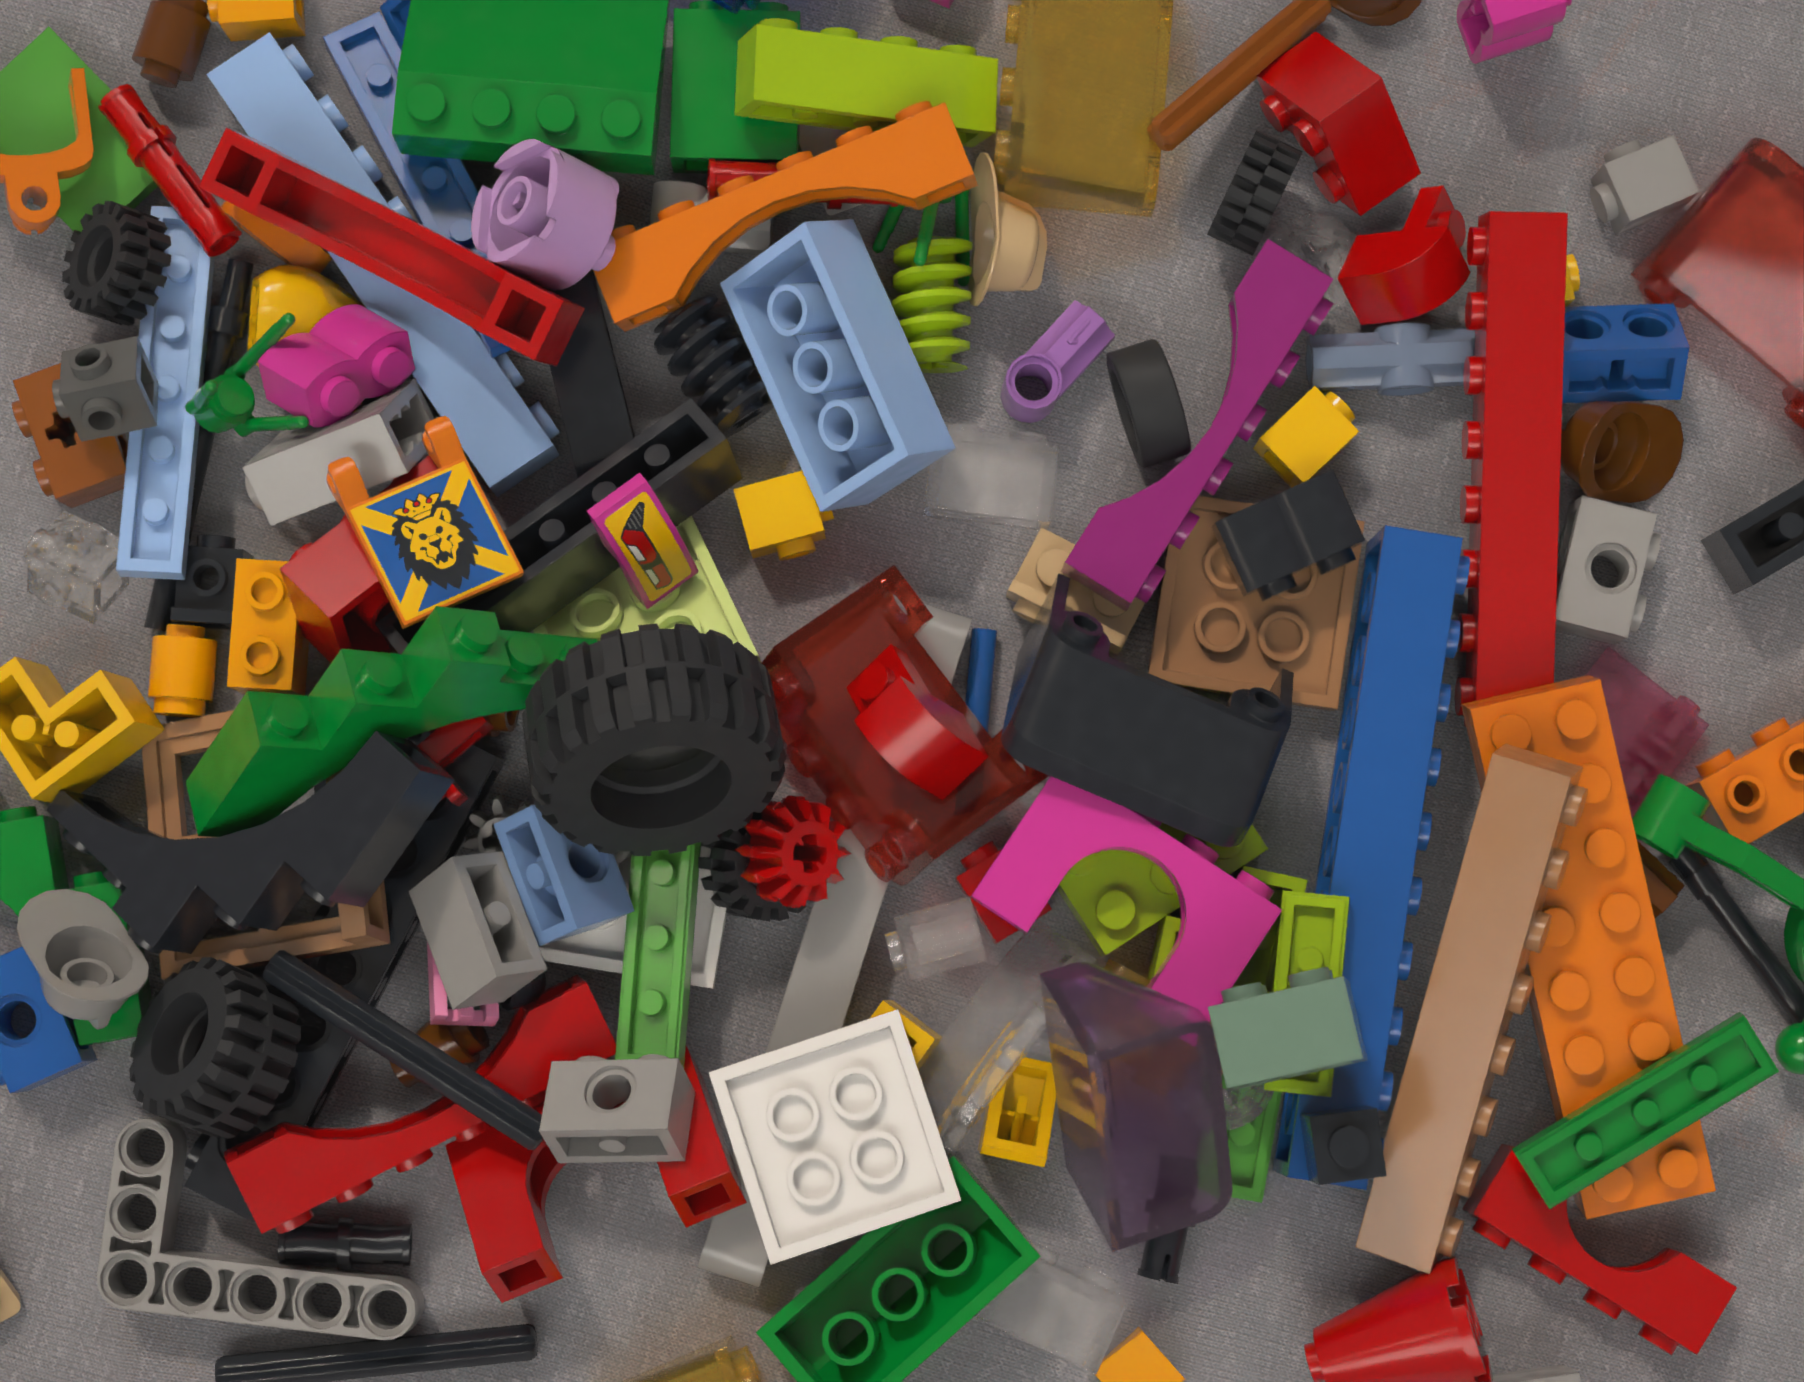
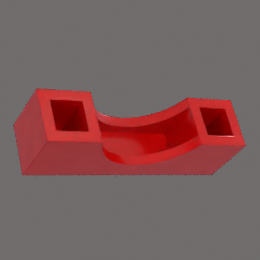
(1666, 1293)

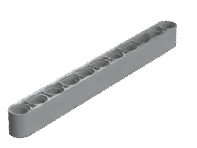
(824, 977)

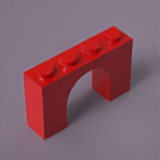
(508, 1186)

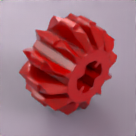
(793, 851)

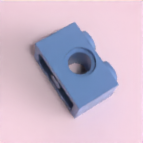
(558, 881)

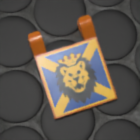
(430, 536)

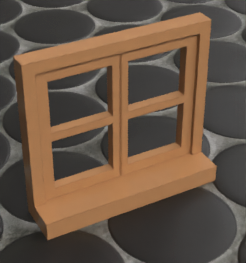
(166, 816)

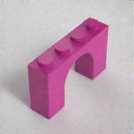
(1219, 914)

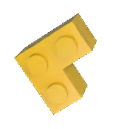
(73, 737)

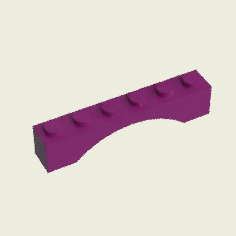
(1265, 318)

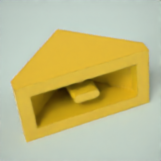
(1021, 1115)

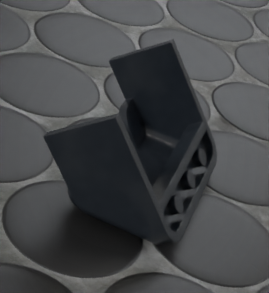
(1138, 734)

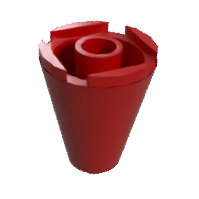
(1405, 1334)

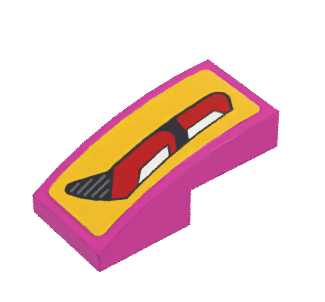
(643, 540)

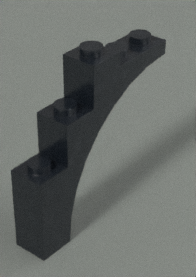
(329, 846)

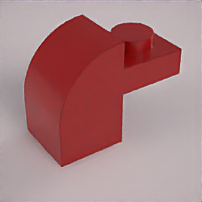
(1409, 269)
(913, 728)

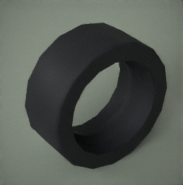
(1148, 403)

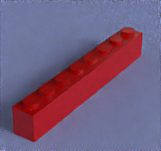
(1513, 452)

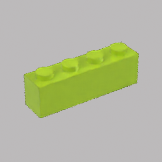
(858, 82)

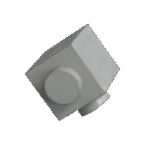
(1641, 184)

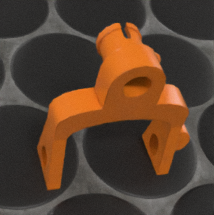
(39, 174)

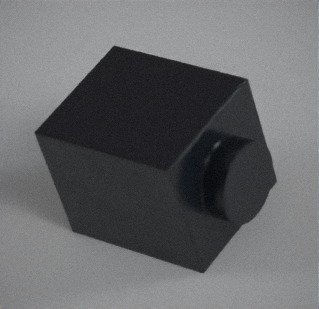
(1343, 1144)

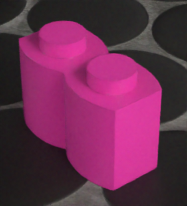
(1506, 26)
(336, 365)

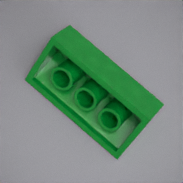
(901, 1291)

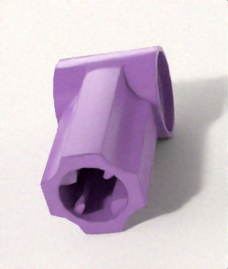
(1056, 360)

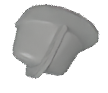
(81, 954)

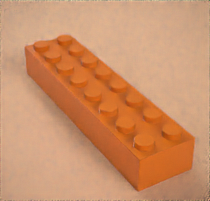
(1601, 975)

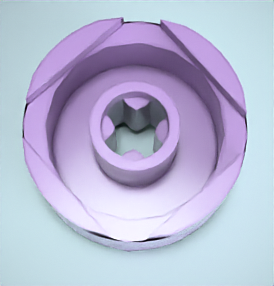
(546, 216)

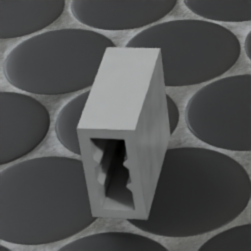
(378, 435)

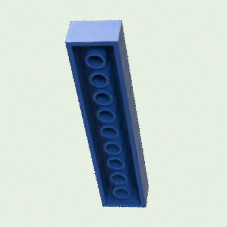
(1378, 799)

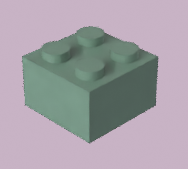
(1288, 1030)

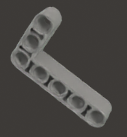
(229, 1273)

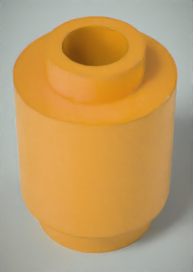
(182, 671)

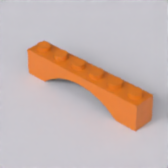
(903, 163)

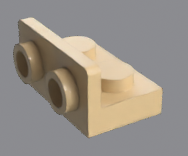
(1038, 575)

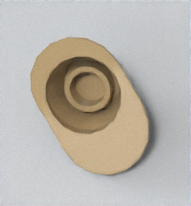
(1005, 238)

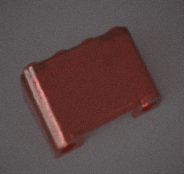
(888, 814)

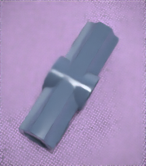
(1392, 359)

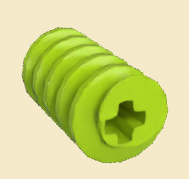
(930, 301)

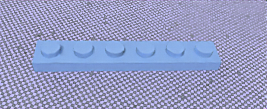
(164, 456)

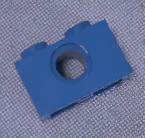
(51, 1046)

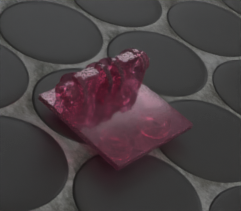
(1647, 724)

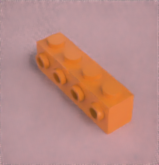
(1758, 786)

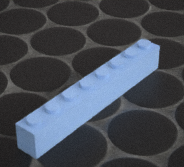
(449, 358)

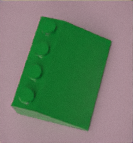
(541, 70)

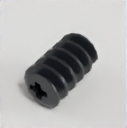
(711, 366)

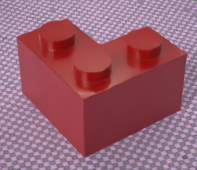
(1340, 120)

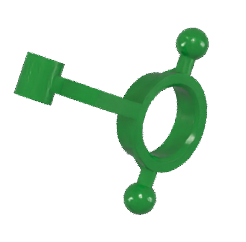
(1673, 820)

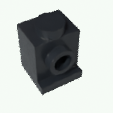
(213, 606)

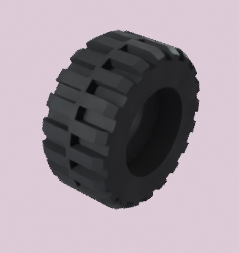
(653, 740)

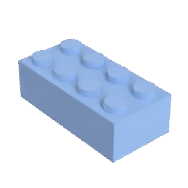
(836, 364)

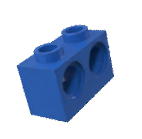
(1623, 353)

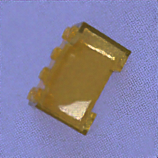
(1083, 104)

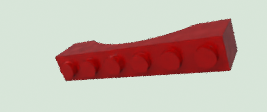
(392, 247)
(302, 1166)

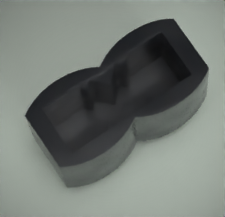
(1289, 534)

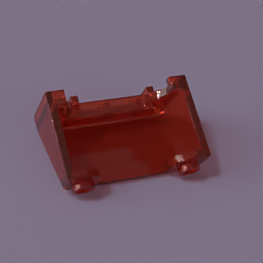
(1743, 261)

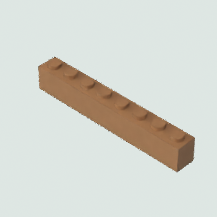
(1470, 1005)

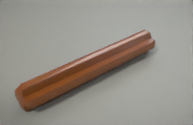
(1236, 72)

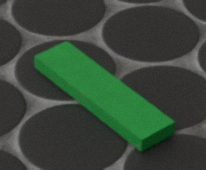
(1645, 1110)

